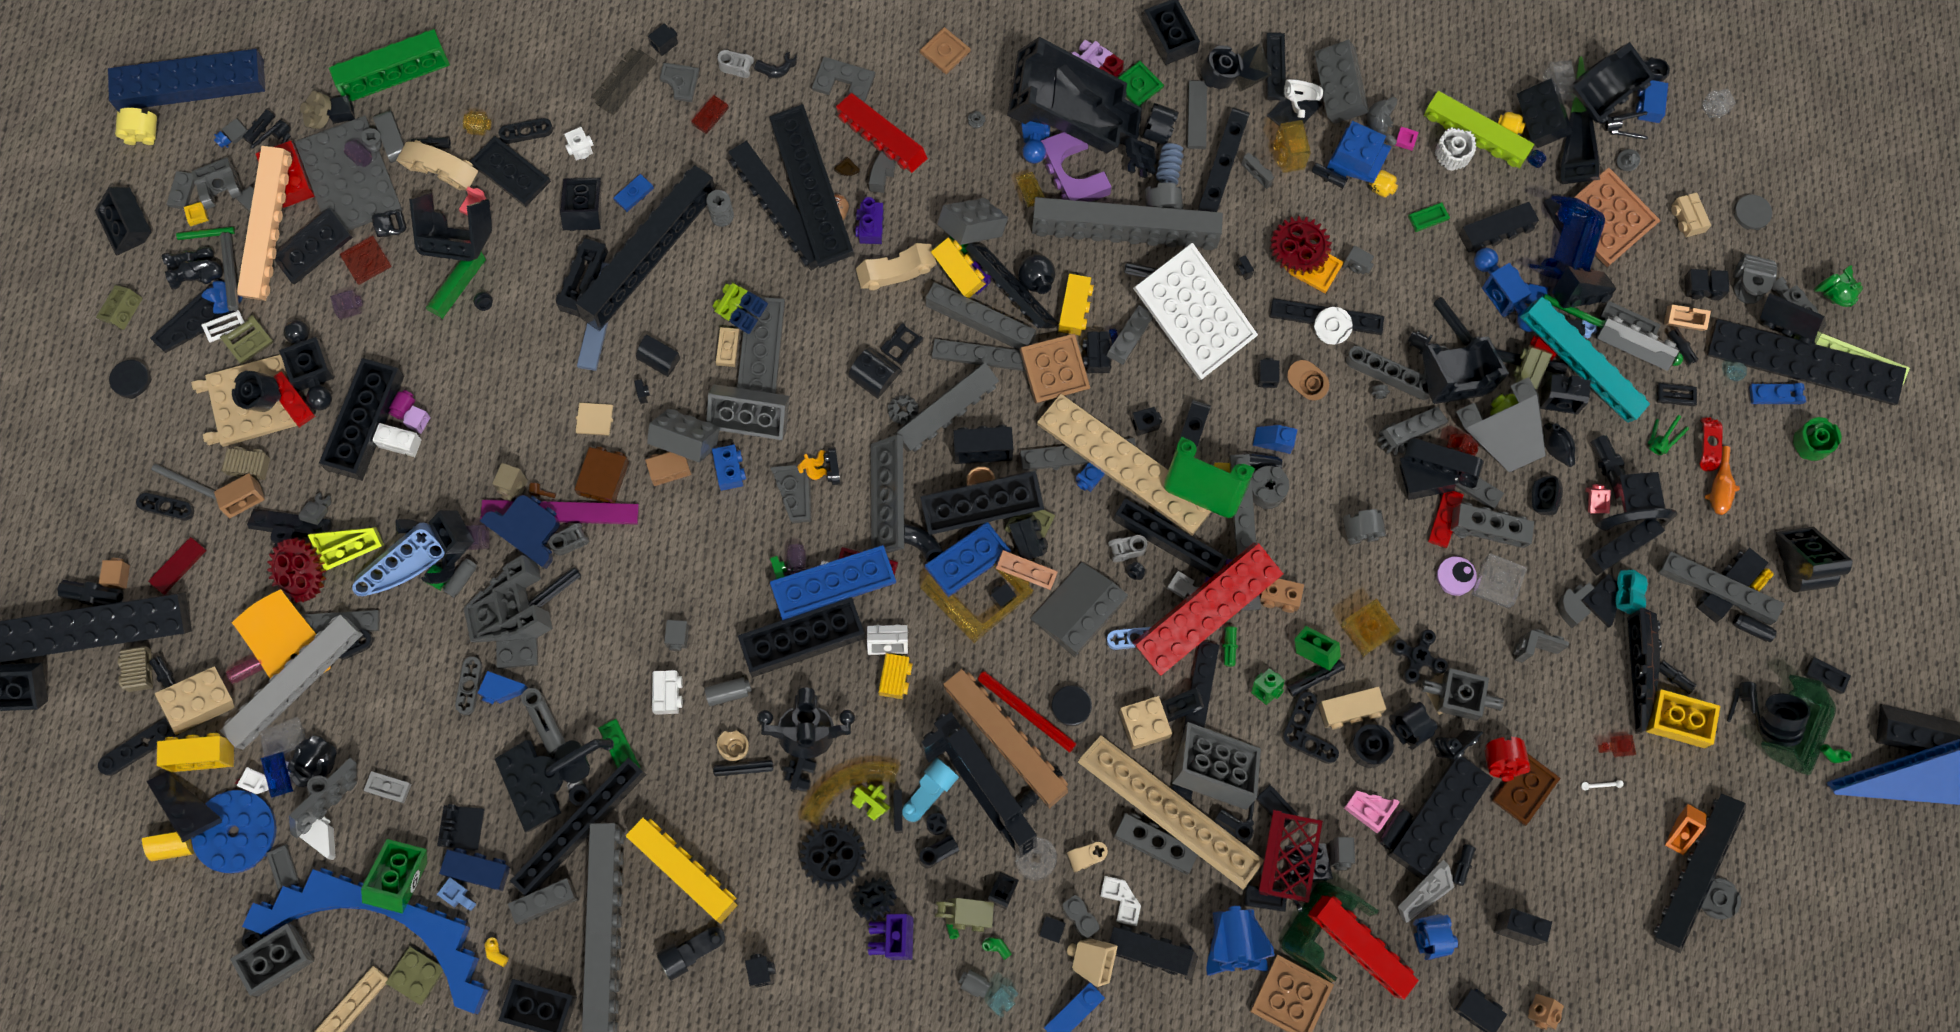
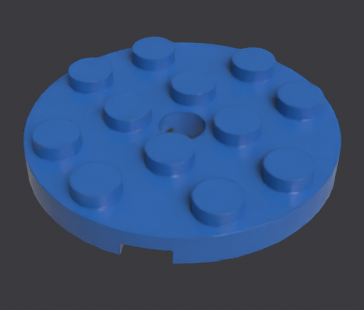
(255, 834)

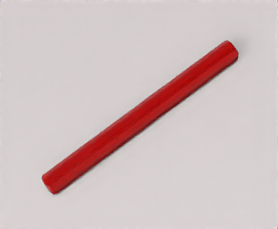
(1026, 711)

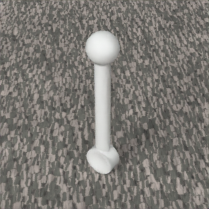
(1585, 786)

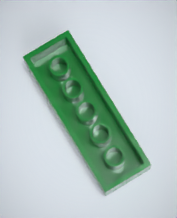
(389, 66)

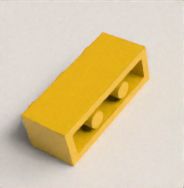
(959, 267)
(1075, 304)

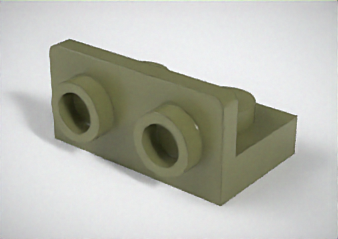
(119, 307)

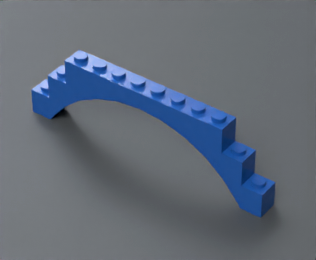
(439, 934)

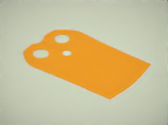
(274, 631)

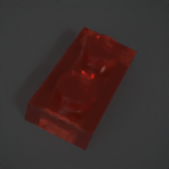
(710, 114)

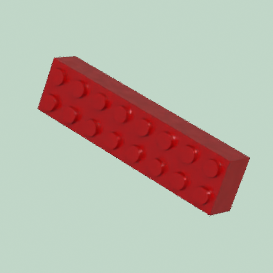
(1207, 608)

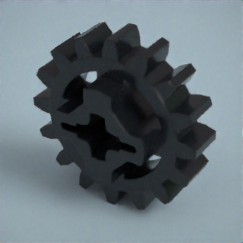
(874, 899)

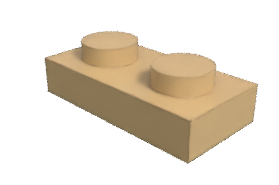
(727, 347)

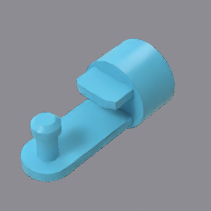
(936, 780)

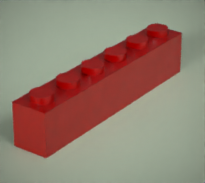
(881, 133)
(1363, 947)

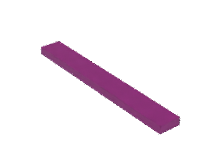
(577, 512)

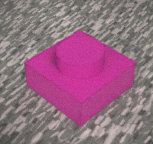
(1406, 138)

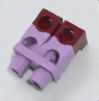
(1100, 58)

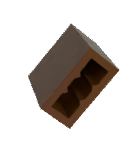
(602, 475)

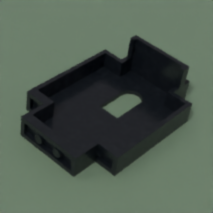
(981, 781)

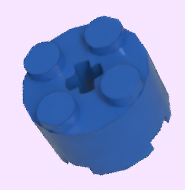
(1435, 936)

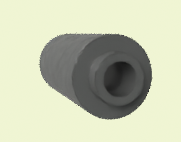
(727, 691)

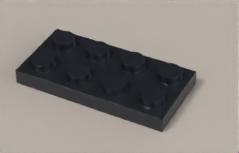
(510, 171)
(312, 246)

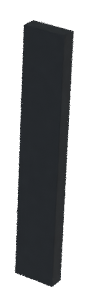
(1307, 314)

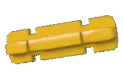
(1762, 579)

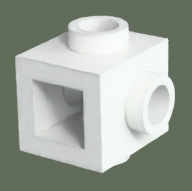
(578, 144)

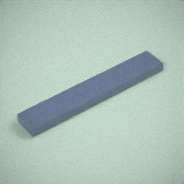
(592, 344)

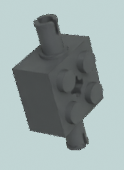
(1471, 685)

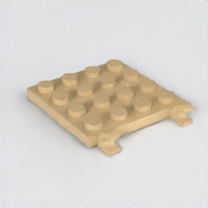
(234, 422)

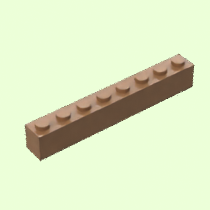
(1005, 738)

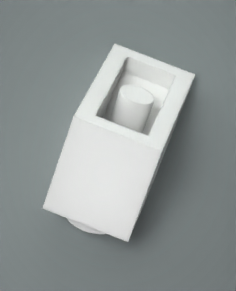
(321, 837)

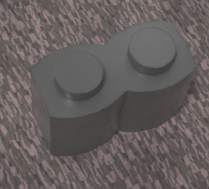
(1342, 853)
(1076, 912)

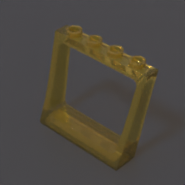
(963, 618)

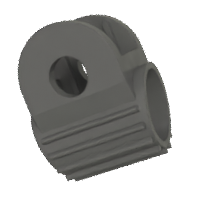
(1755, 276)

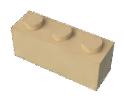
(1352, 708)

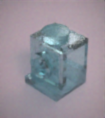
(1002, 1000)

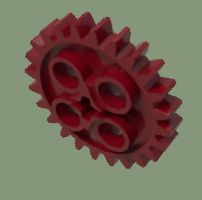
(1294, 259)
(296, 569)

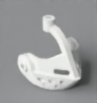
(1310, 92)

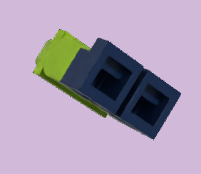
(734, 302)

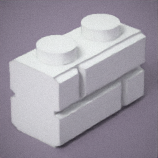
(396, 440)
(887, 639)
(666, 692)

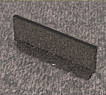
(627, 79)

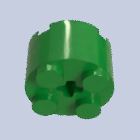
(1817, 439)

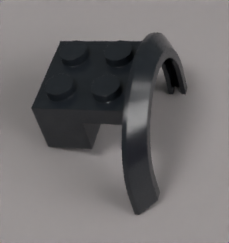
(1640, 499)
(452, 536)

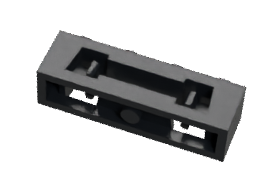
(595, 255)

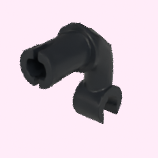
(773, 71)

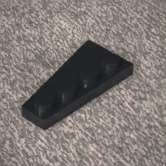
(186, 324)
(183, 809)

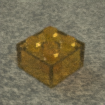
(1292, 146)
(1370, 627)

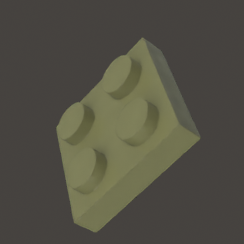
(415, 975)

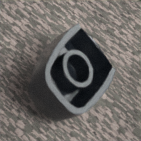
(1547, 495)

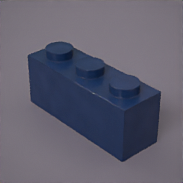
(475, 869)

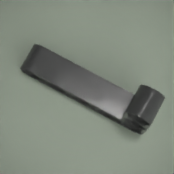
(1383, 365)

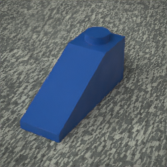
(1076, 1010)

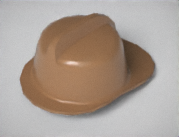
(1308, 380)

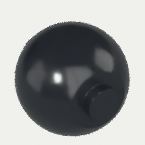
(1037, 273)

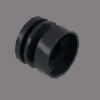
(1784, 719)

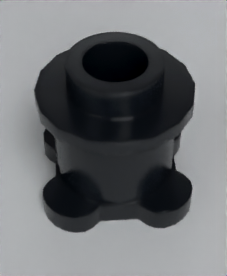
(1419, 340)

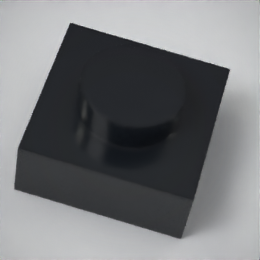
(1244, 268)
(642, 391)

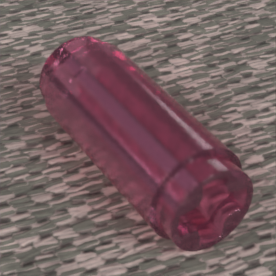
(244, 670)

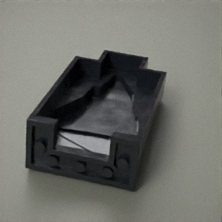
(1071, 96)

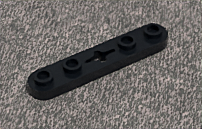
(128, 753)

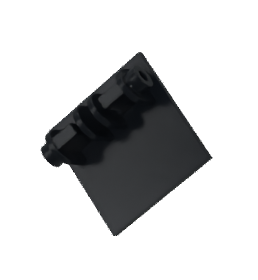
(1454, 747)
(460, 827)
(1322, 866)

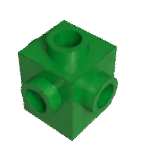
(1268, 686)

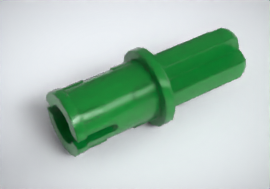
(1230, 646)

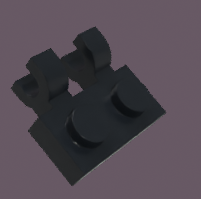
(1141, 156)

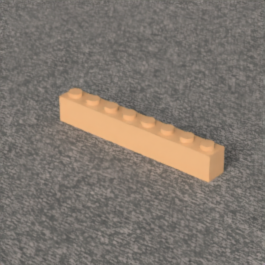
(264, 223)

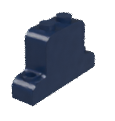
(526, 527)

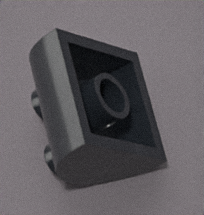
(873, 372)

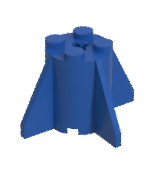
(1238, 942)

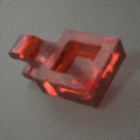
(1619, 745)

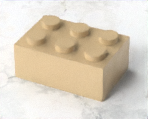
(194, 700)

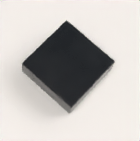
(1052, 929)

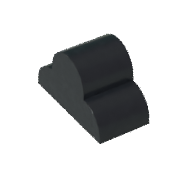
(1811, 559)

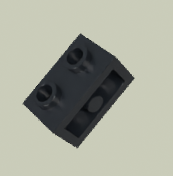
(760, 970)

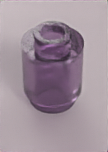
(357, 153)
(795, 558)

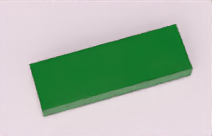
(621, 748)

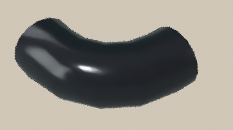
(923, 541)

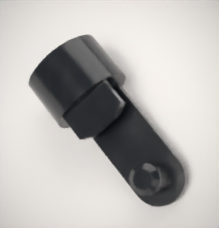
(677, 958)

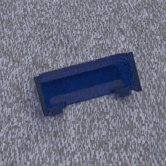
(1578, 238)

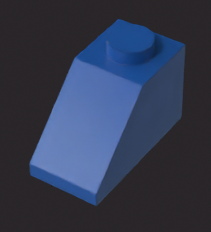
(1275, 438)
(499, 689)

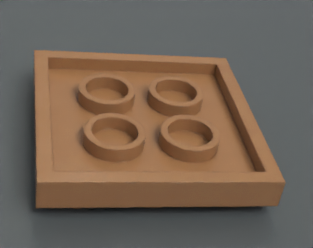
(1054, 368)
(1291, 997)

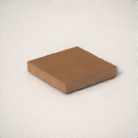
(945, 50)

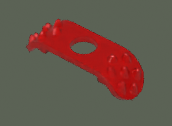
(1711, 454)

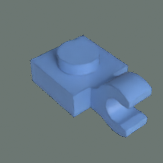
(454, 893)

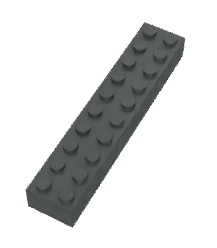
(1126, 223)
(602, 928)

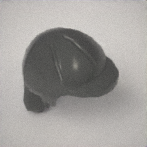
(1379, 118)

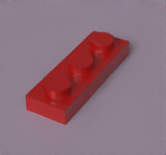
(293, 401)
(1440, 531)

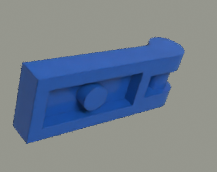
(1777, 393)

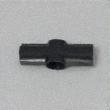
(1609, 461)
(89, 593)

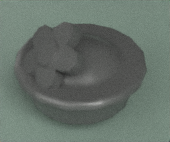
(1628, 160)

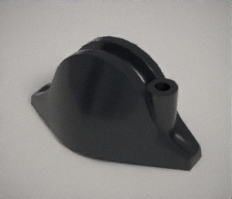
(1559, 443)

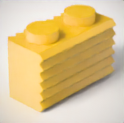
(894, 676)

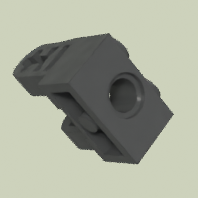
(208, 187)

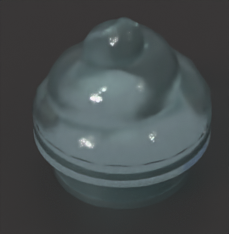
(1736, 371)

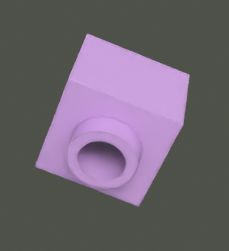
(416, 419)

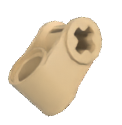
(1083, 856)

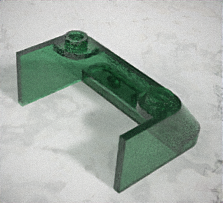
(1822, 712)
(1301, 934)

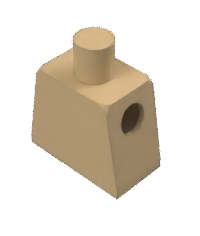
(1093, 960)

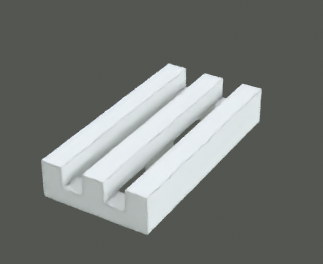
(208, 332)

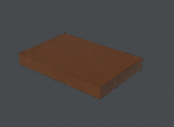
(1526, 792)

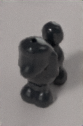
(189, 268)

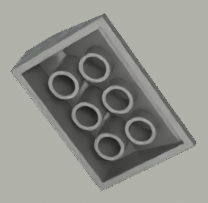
(1079, 608)
(1217, 766)

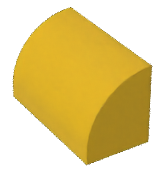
(166, 847)

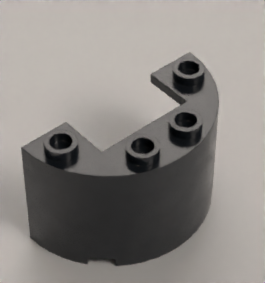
(1612, 82)

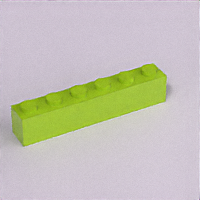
(1488, 134)

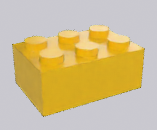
(1684, 719)
(195, 753)

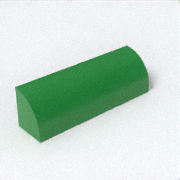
(454, 286)

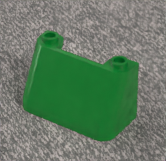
(1206, 484)

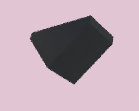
(1003, 890)

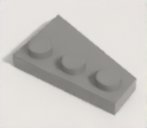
(1427, 892)

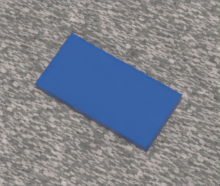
(966, 559)

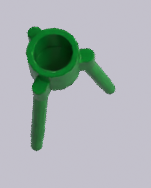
(1660, 444)

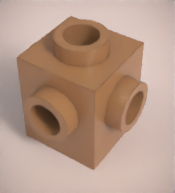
(1545, 1012)

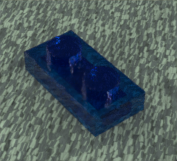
(276, 774)

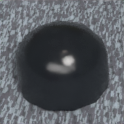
(1659, 68)

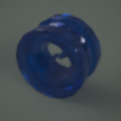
(1536, 158)

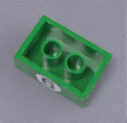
(394, 876)

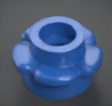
(221, 140)

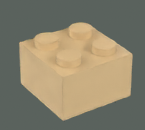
(1145, 723)

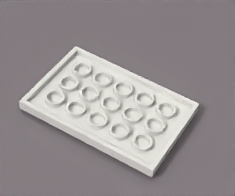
(1195, 311)

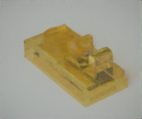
(1029, 188)

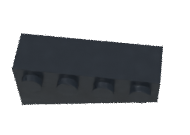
(1154, 952)

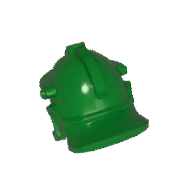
(1841, 288)

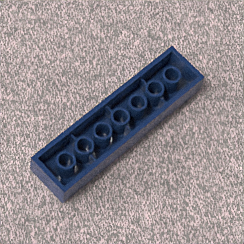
(186, 79)

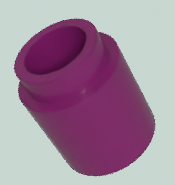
(401, 404)

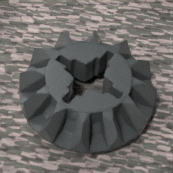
(902, 418)

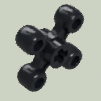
(1421, 649)

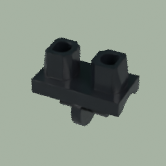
(797, 782)

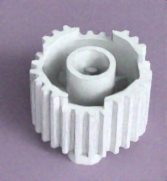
(1455, 148)

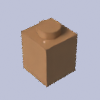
(114, 573)

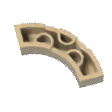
(449, 168)
(909, 264)

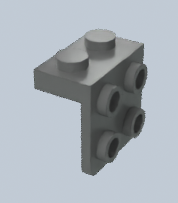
(1538, 639)

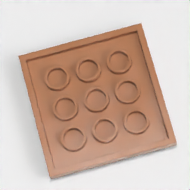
(1625, 215)

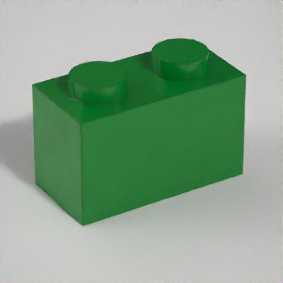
(1317, 648)

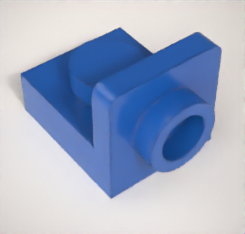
(1089, 477)

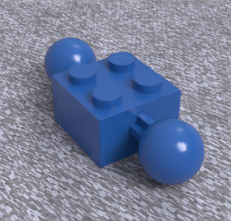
(1034, 149)
(1503, 285)

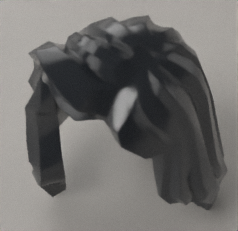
(311, 759)

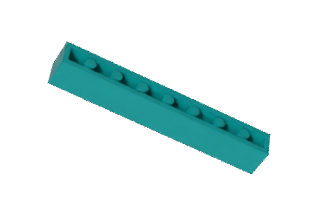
(1585, 359)

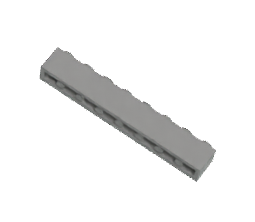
(291, 682)

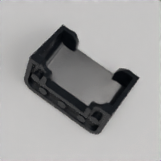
(1462, 371)

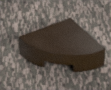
(847, 167)

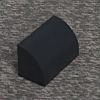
(657, 355)

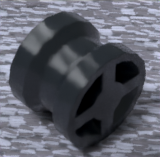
(937, 820)

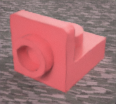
(474, 195)
(1598, 499)

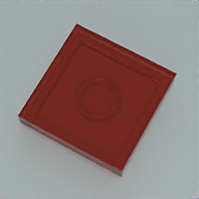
(365, 260)

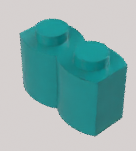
(1631, 591)

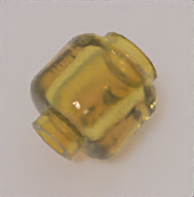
(476, 123)

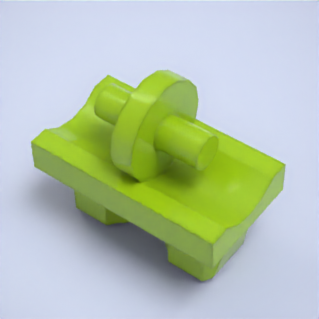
(864, 795)

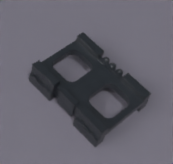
(896, 341)

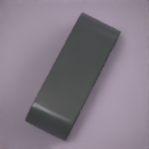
(389, 134)

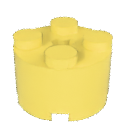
(136, 126)

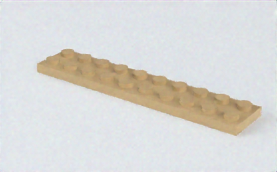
(1119, 461)
(1171, 812)

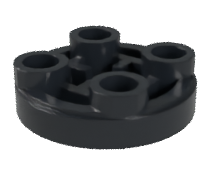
(129, 379)
(1071, 705)

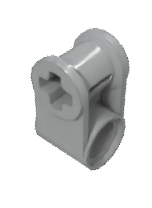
(738, 64)
(1126, 548)

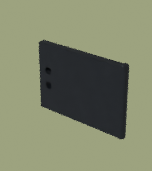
(1284, 111)

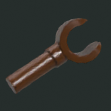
(534, 489)

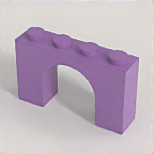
(1087, 189)

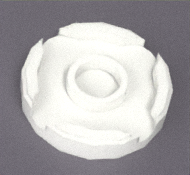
(1333, 325)

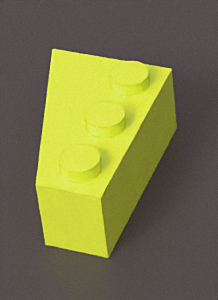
(345, 545)

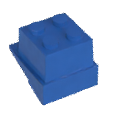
(1360, 153)

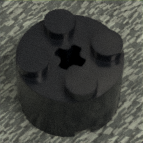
(1221, 67)
(1160, 124)
(255, 391)
(1413, 724)
(1382, 748)

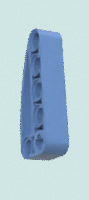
(408, 563)

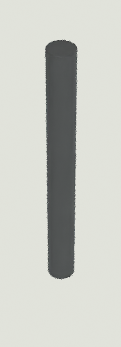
(183, 480)

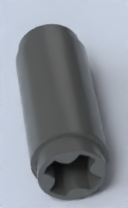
(460, 577)

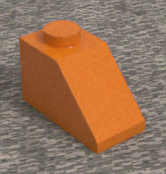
(1686, 829)

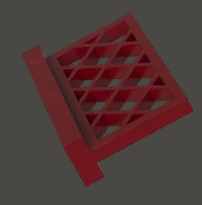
(1272, 853)

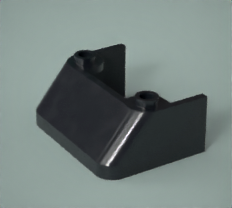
(437, 240)

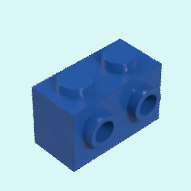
(728, 467)

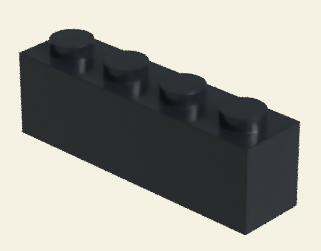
(1499, 227)
(1624, 545)
(1743, 570)

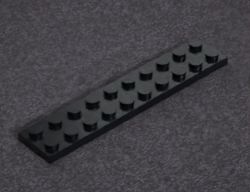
(811, 186)
(1806, 362)

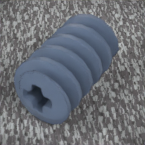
(1169, 163)

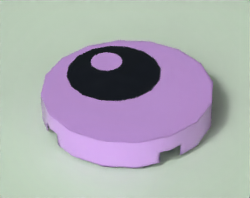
(1456, 576)

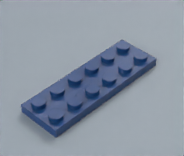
(832, 582)

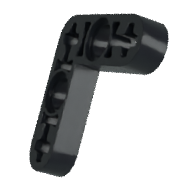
(1303, 737)

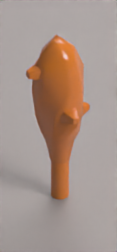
(1723, 486)

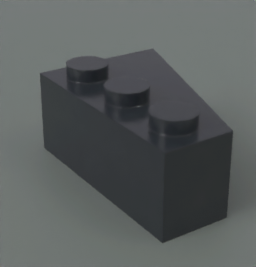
(1583, 288)

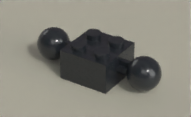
(307, 364)

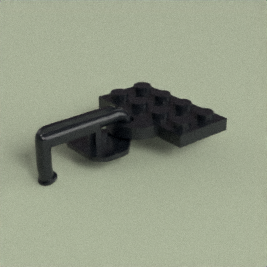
(536, 779)

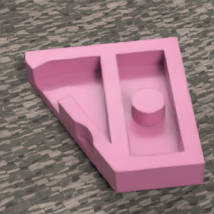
(1371, 809)

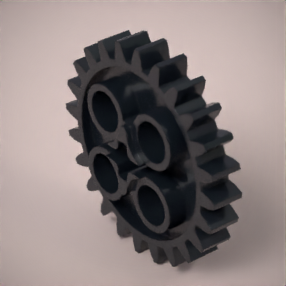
(848, 868)

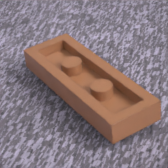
(1026, 569)

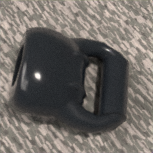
(383, 224)

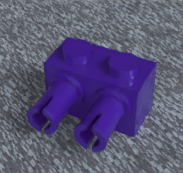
(871, 222)
(898, 937)

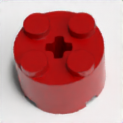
(1507, 758)

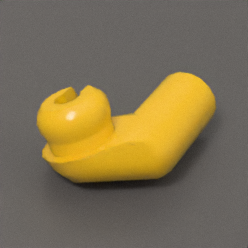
(493, 953)

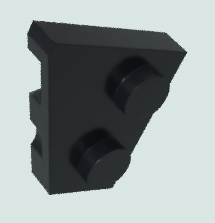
(1602, 600)

